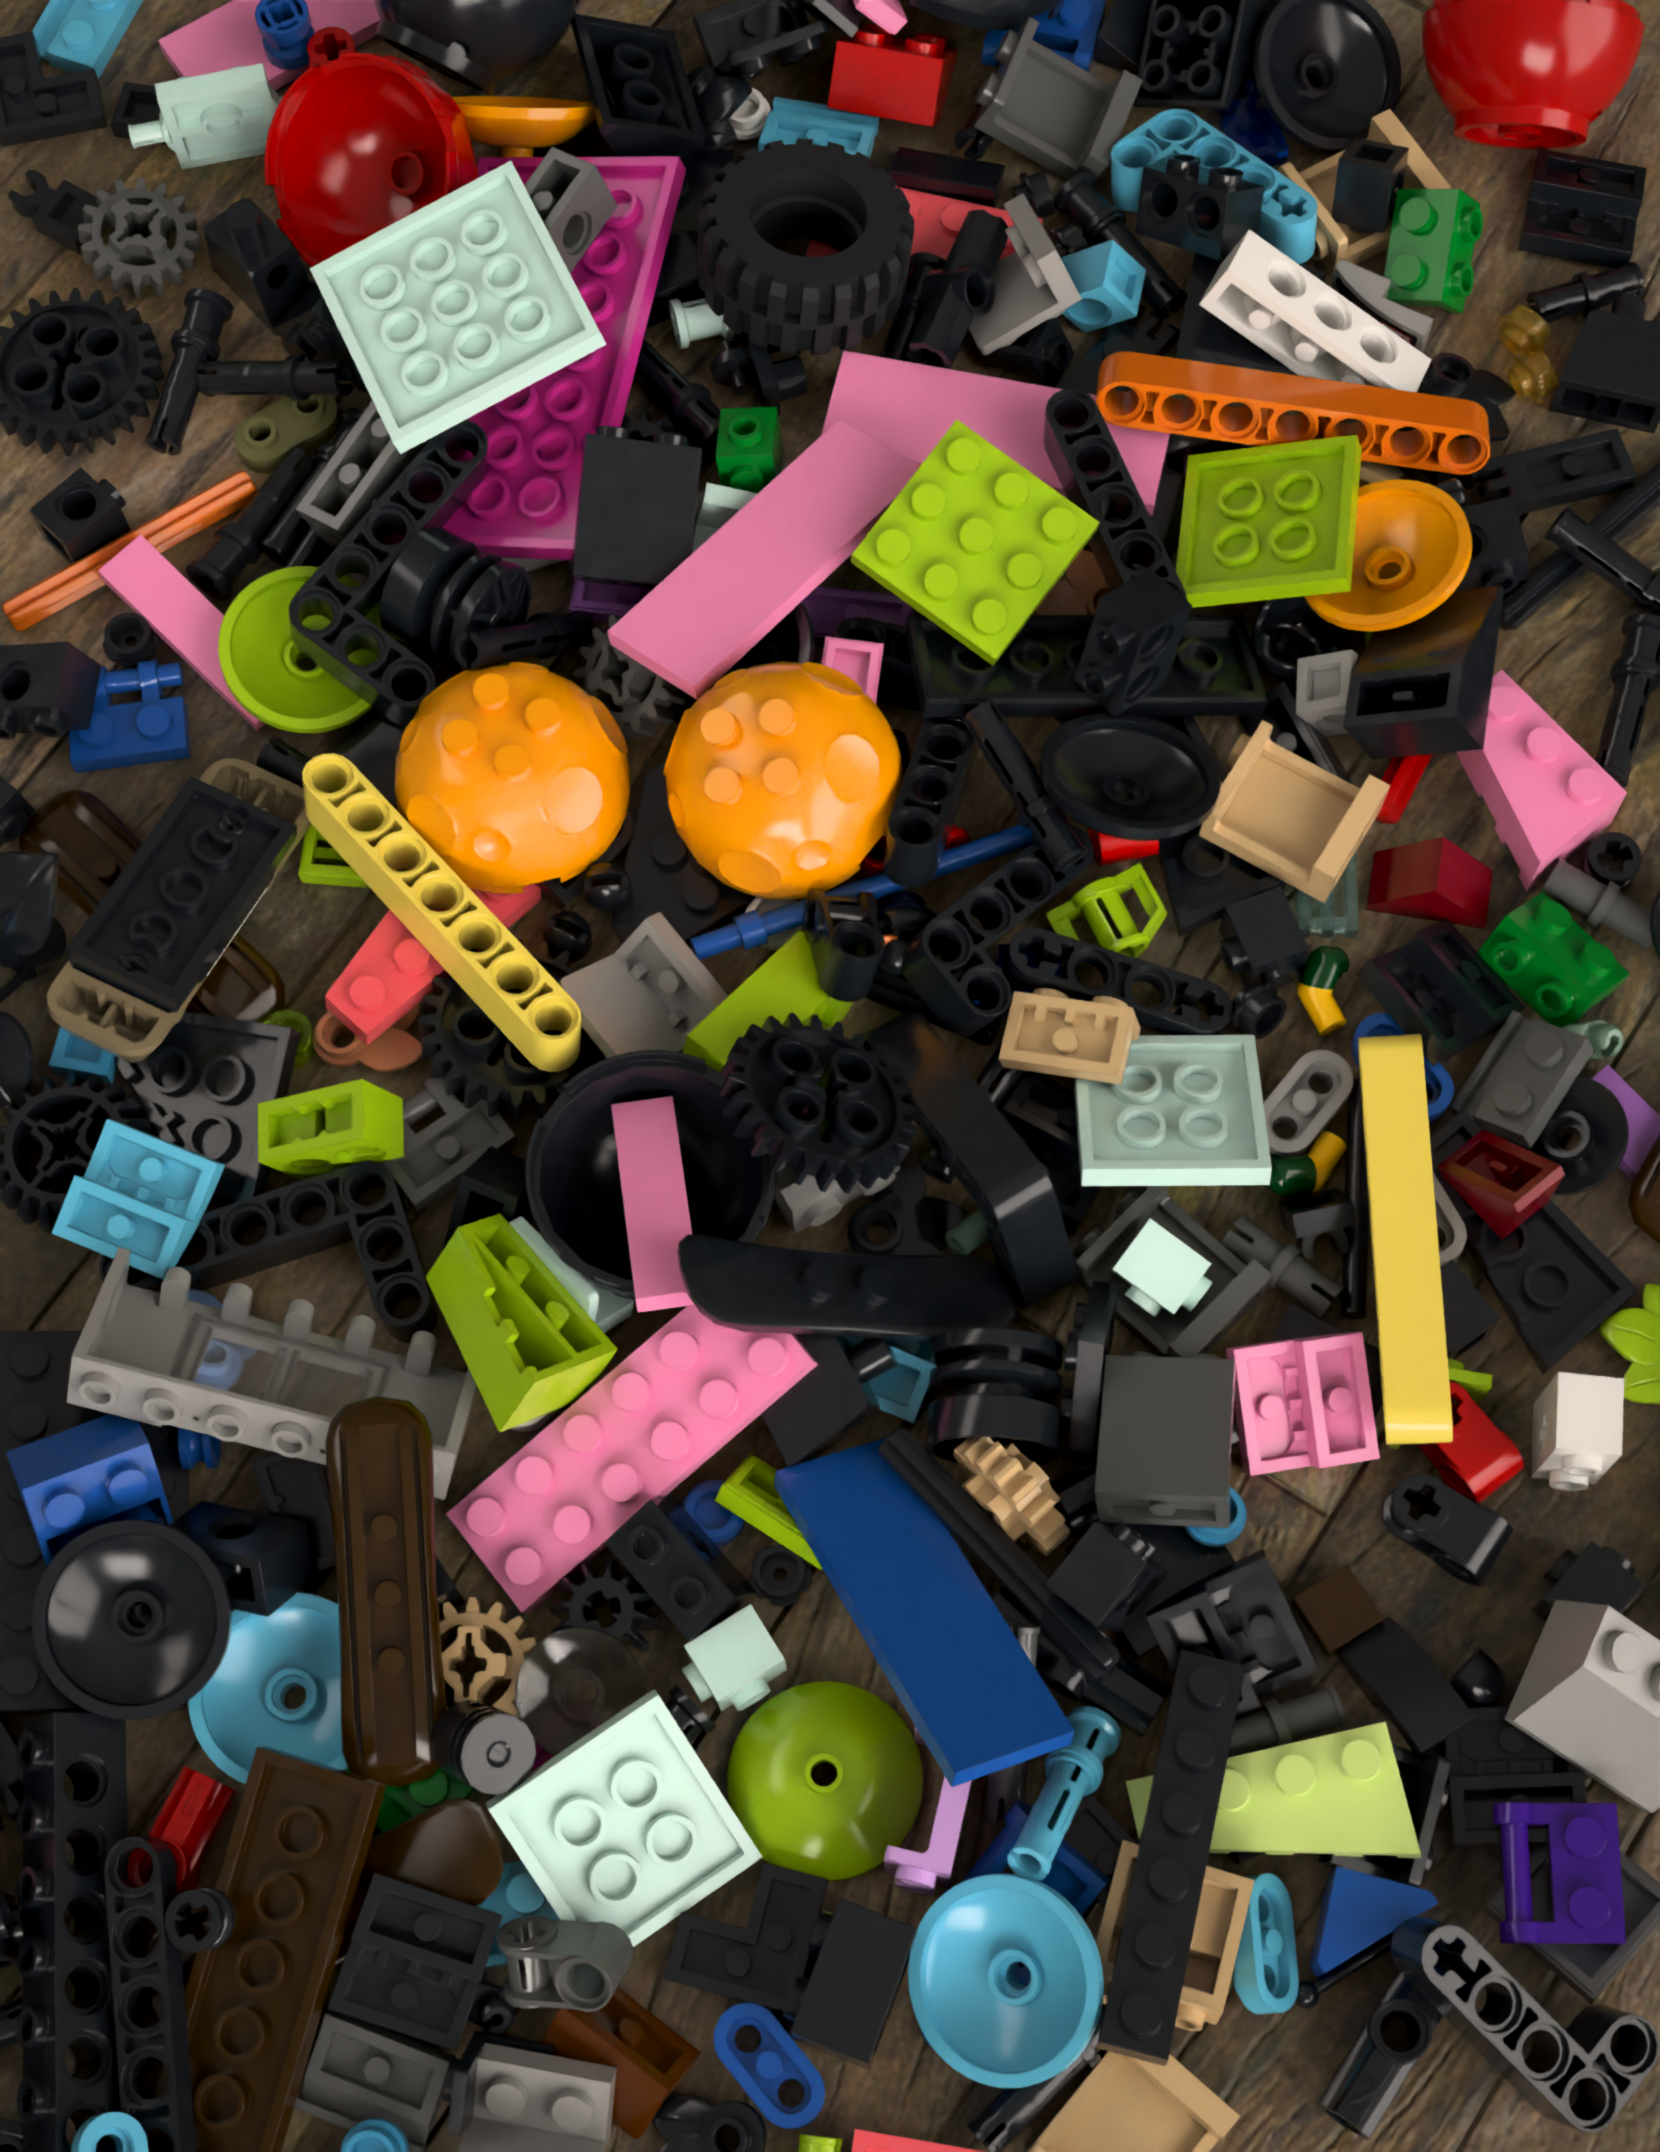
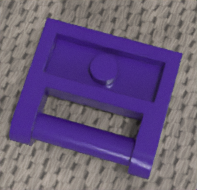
(1582, 1873)

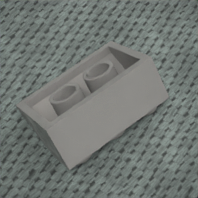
(1596, 1698)

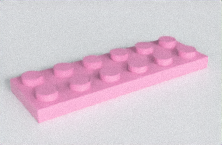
(621, 1447)

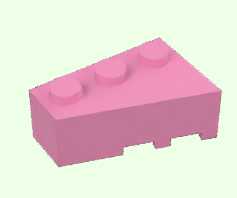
(1538, 783)

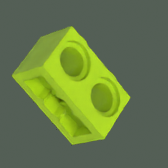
(330, 1129)

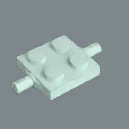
(212, 116)

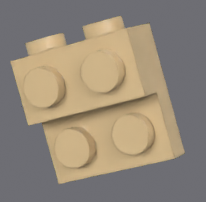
(1213, 1943)

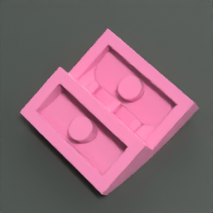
(1303, 1403)

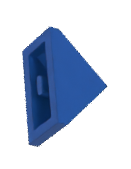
(1359, 1912)

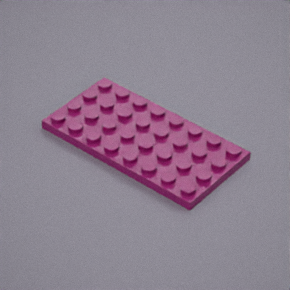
(536, 434)

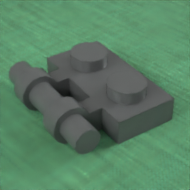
(446, 1147)

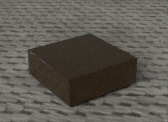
(1336, 1610)

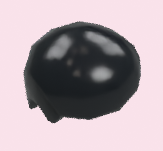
(1290, 631)

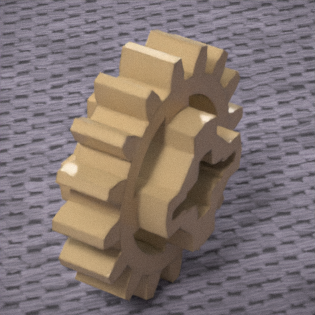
(1012, 1492)
(471, 1638)

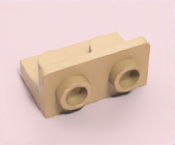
(1069, 1035)

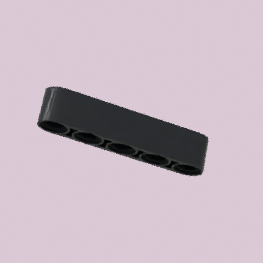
(1103, 494)

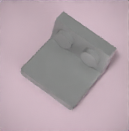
(1028, 283)
(539, 2103)

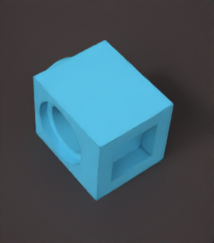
(1107, 283)

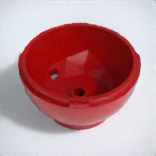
(1529, 67)

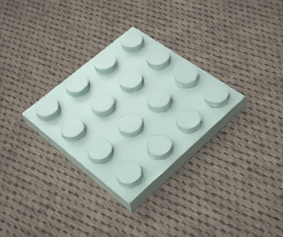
(456, 307)

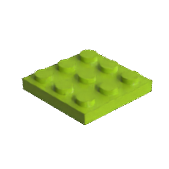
(1269, 521)
(974, 542)

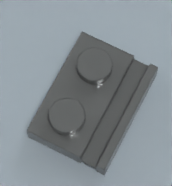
(1522, 1078)
(372, 2073)

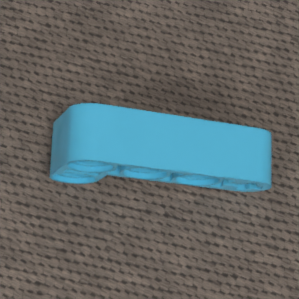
(1287, 210)

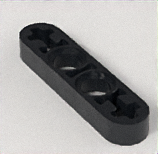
(1118, 975)

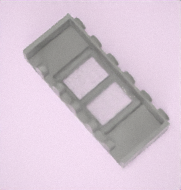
(250, 1377)

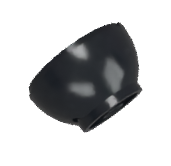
(475, 38)

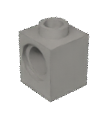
(1324, 689)

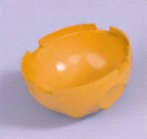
(513, 776)
(782, 778)

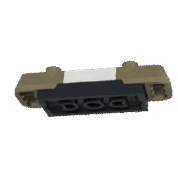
(177, 908)

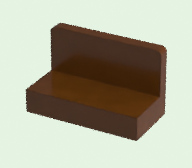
(626, 2036)

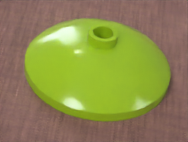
(262, 659)
(834, 1827)

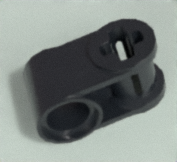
(843, 942)
(1452, 1531)

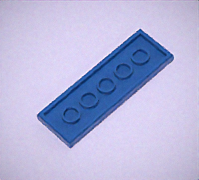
(923, 1615)

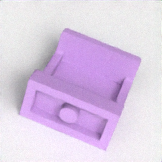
(923, 1871)

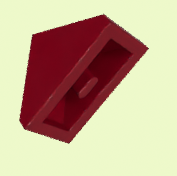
(1430, 883)
(1501, 1180)

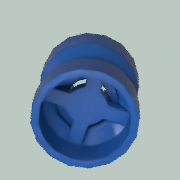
(285, 32)

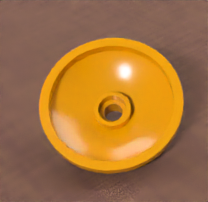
(523, 121)
(1403, 533)

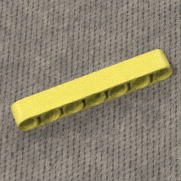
(449, 933)
(1404, 1241)

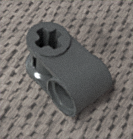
(564, 1964)

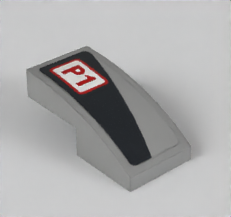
(1370, 294)

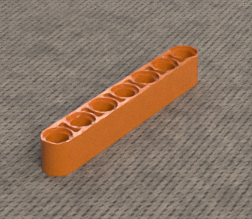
(1271, 394)

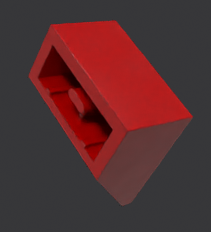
(892, 75)

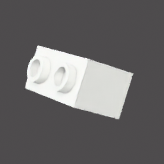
(1577, 1430)

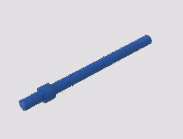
(752, 928)

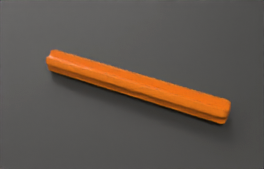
(161, 532)

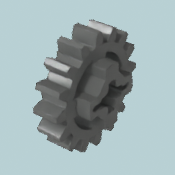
(139, 237)
(626, 683)

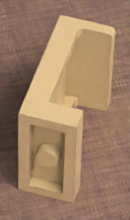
(1337, 240)
(1291, 814)
(1138, 2109)

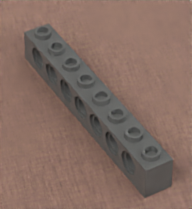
(574, 210)

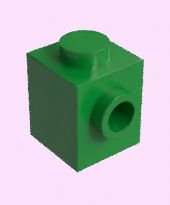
(749, 447)

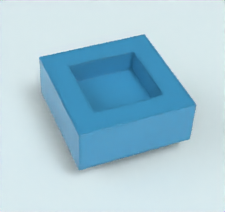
(81, 1058)

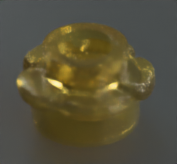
(1523, 330)
(1532, 376)

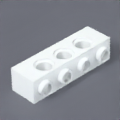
(1307, 321)

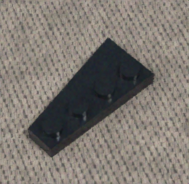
(1199, 873)
(1542, 1272)

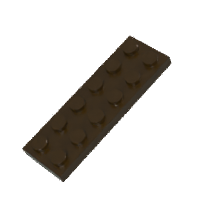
(263, 1991)

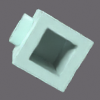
(1162, 1271)
(734, 1661)

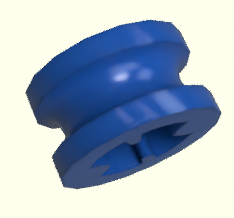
(198, 1447)

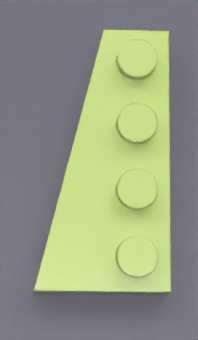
(1310, 1797)

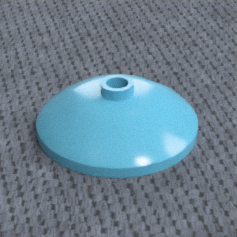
(246, 1696)
(969, 1988)

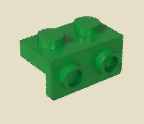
(1432, 248)
(1552, 961)

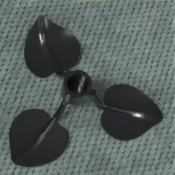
(27, 940)

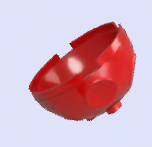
(362, 150)

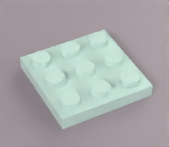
(1180, 1117)
(625, 1824)

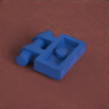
(138, 730)

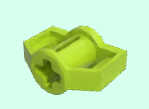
(1106, 895)

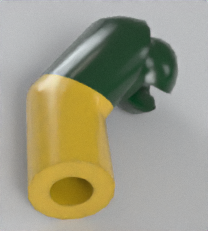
(1316, 986)
(1307, 1173)

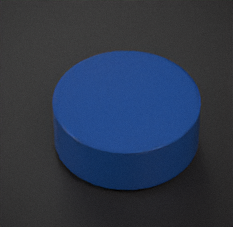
(714, 1519)

